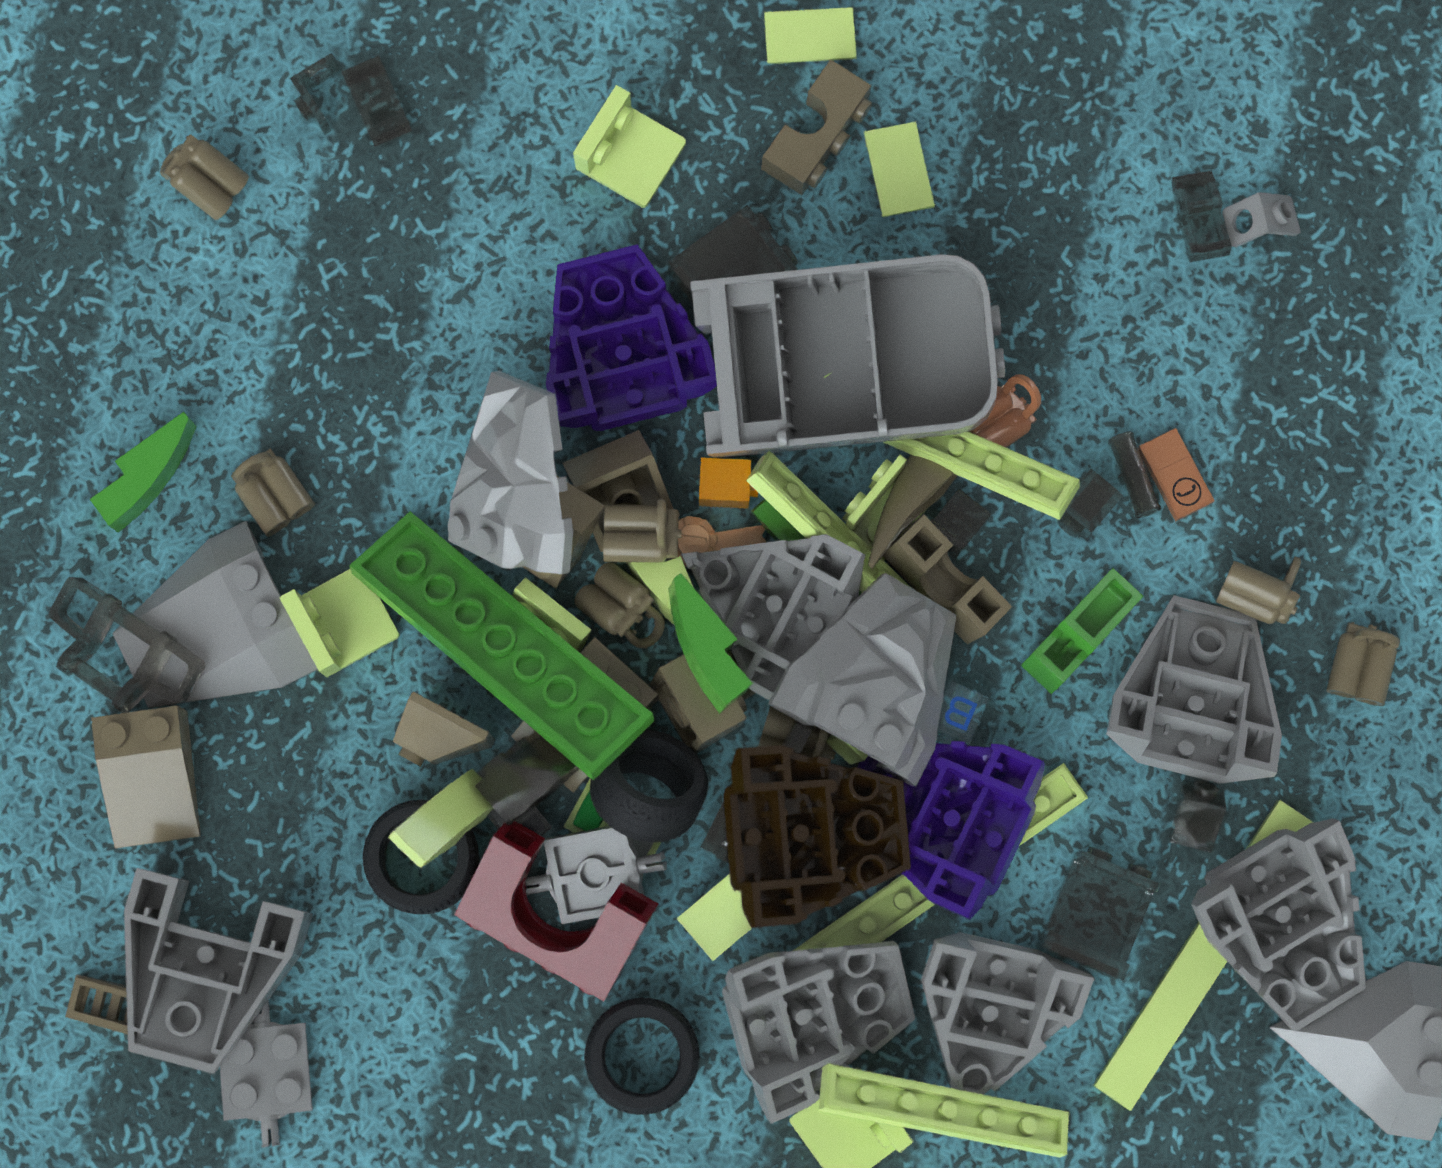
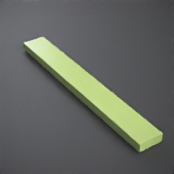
(902, 900)
(1175, 997)

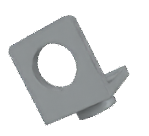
(1269, 213)

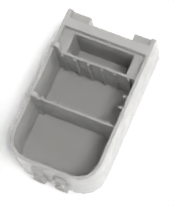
(898, 334)

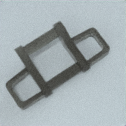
(89, 639)

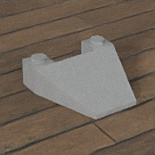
(194, 987)

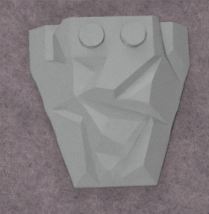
(508, 481)
(877, 677)
(1289, 920)
(813, 1010)

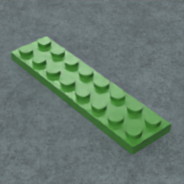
(502, 645)

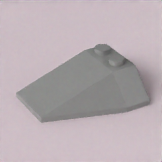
(228, 616)
(1199, 697)

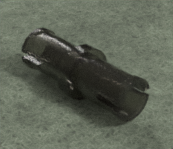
(1134, 474)

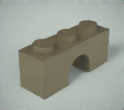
(799, 157)
(924, 562)

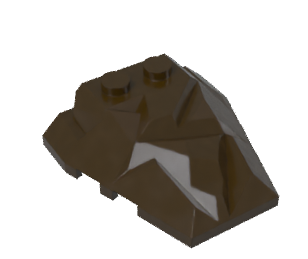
(808, 832)

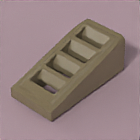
(79, 997)

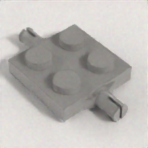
(587, 870)
(267, 1075)

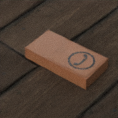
(1176, 474)

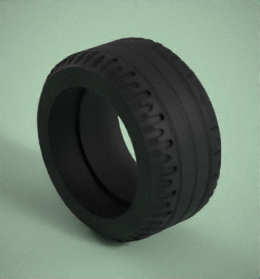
(642, 815)
(384, 887)
(641, 1102)

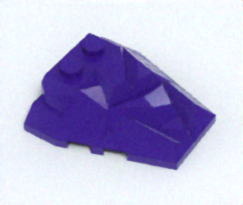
(622, 344)
(967, 820)

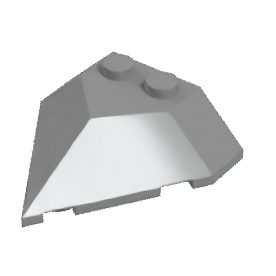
(777, 598)
(997, 1006)
(1384, 1049)

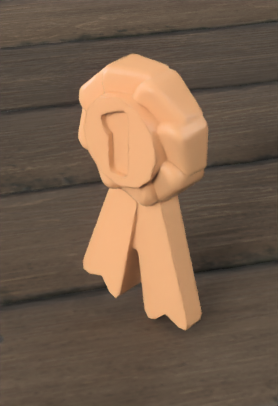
(700, 537)

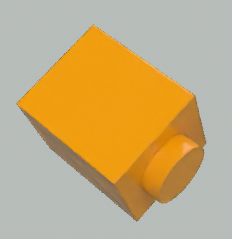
(725, 483)

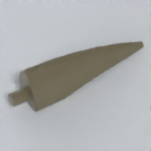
(913, 491)

